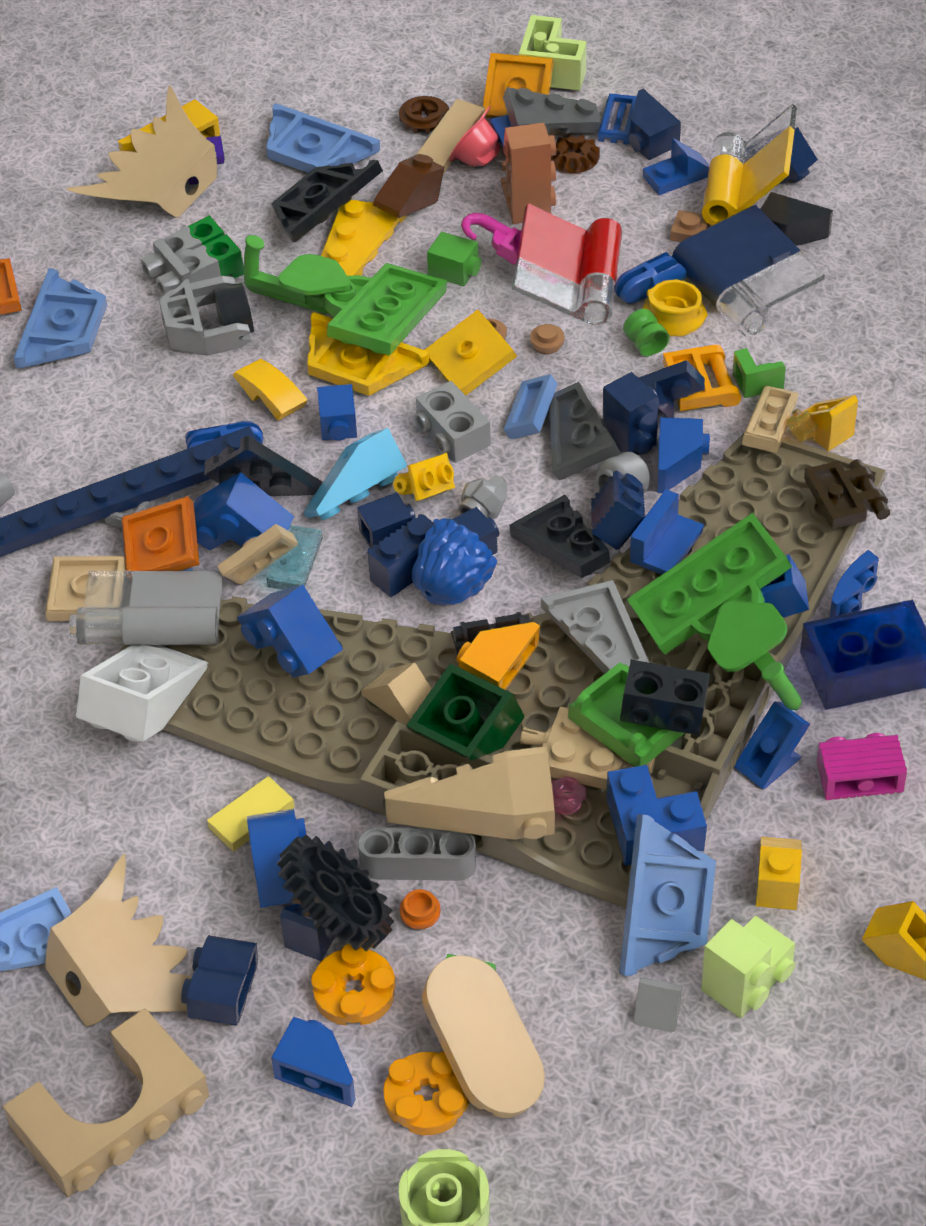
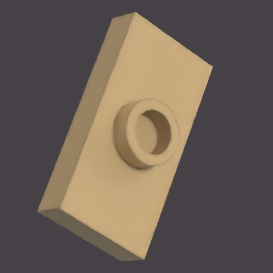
(257, 554)

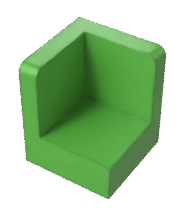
(753, 378)

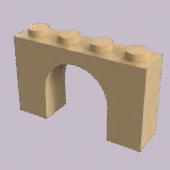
(80, 1151)

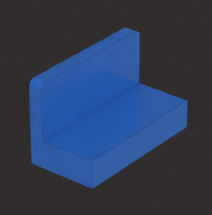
(663, 535)

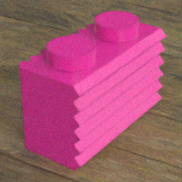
(861, 766)

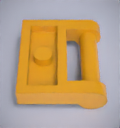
(713, 356)

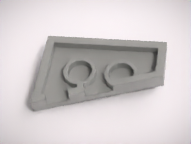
(596, 624)

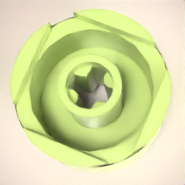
(444, 1191)

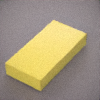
(231, 821)

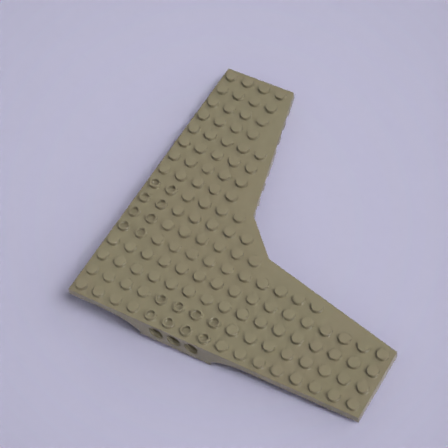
(346, 746)

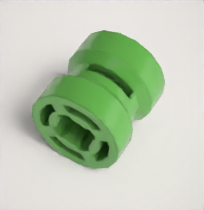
(646, 332)

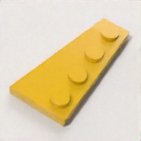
(358, 235)

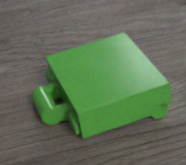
(599, 713)

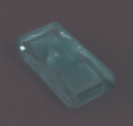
(297, 564)

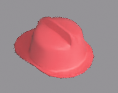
(477, 145)

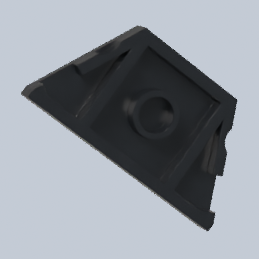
(320, 194)
(263, 467)

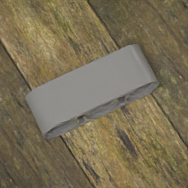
(398, 851)

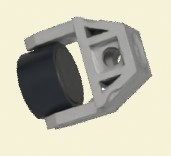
(183, 320)

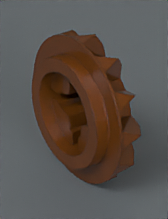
(412, 109)
(573, 161)

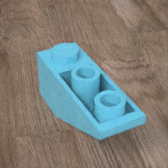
(359, 467)

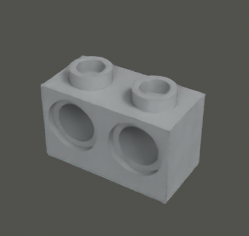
(452, 422)

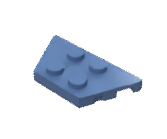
(313, 142)
(61, 322)
(666, 897)

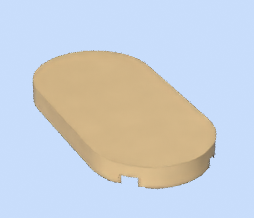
(483, 1036)

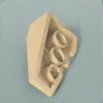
(495, 800)

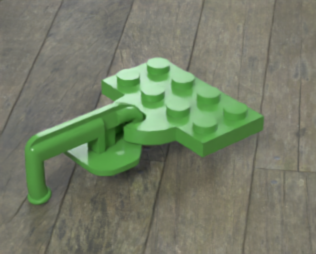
(365, 310)
(722, 601)

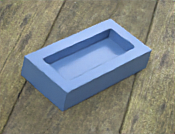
(530, 406)

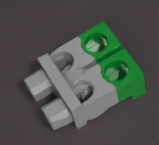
(193, 254)

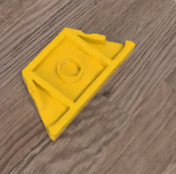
(357, 365)

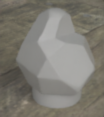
(485, 495)

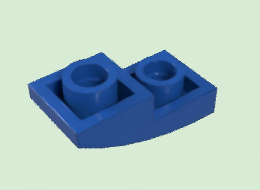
(856, 580)

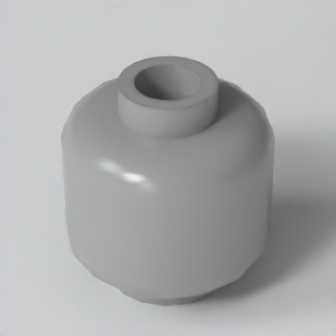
(625, 463)

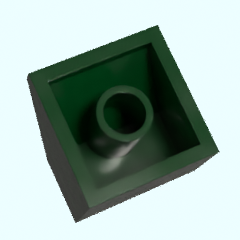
(467, 714)

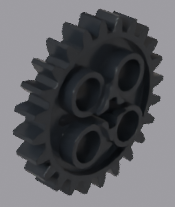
(335, 893)

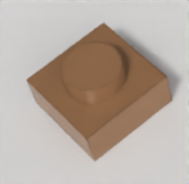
(687, 225)

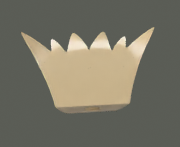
(161, 164)
(114, 956)

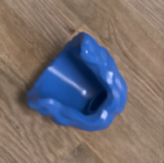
(451, 564)

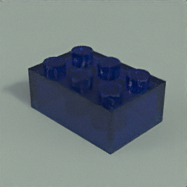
(866, 654)

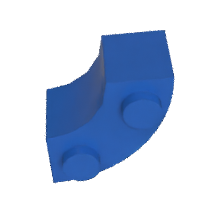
(268, 838)

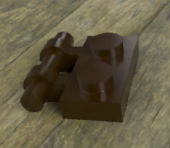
(836, 493)

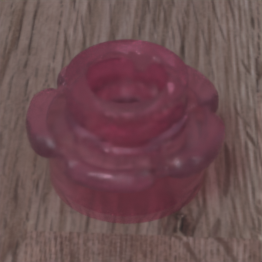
(571, 801)

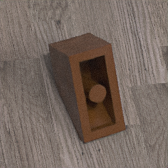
(411, 186)

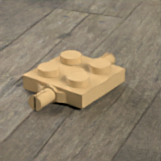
(576, 752)

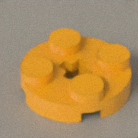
(353, 1006)
(411, 1110)

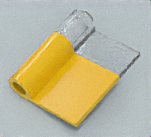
(747, 170)

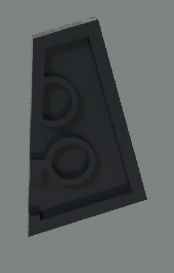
(562, 537)

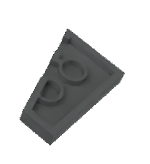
(577, 432)

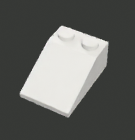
(137, 690)

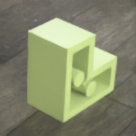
(545, 40)
(745, 964)

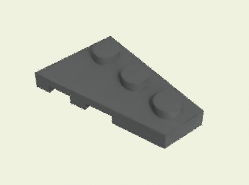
(555, 111)

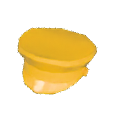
(676, 306)

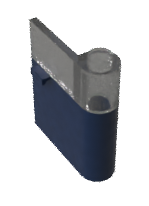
(746, 268)

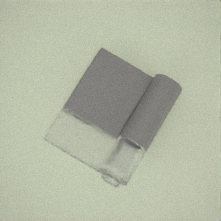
(149, 608)

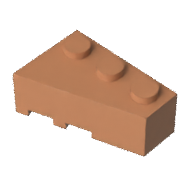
(528, 169)

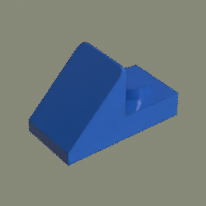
(678, 171)
(772, 746)

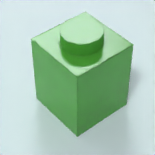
(453, 259)

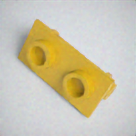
(426, 478)

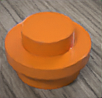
(420, 909)

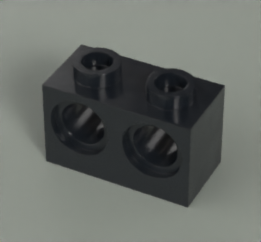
(664, 697)

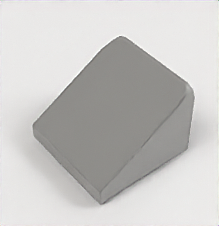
(657, 1004)

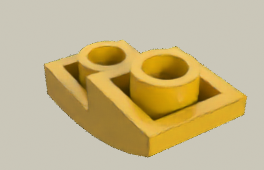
(272, 387)

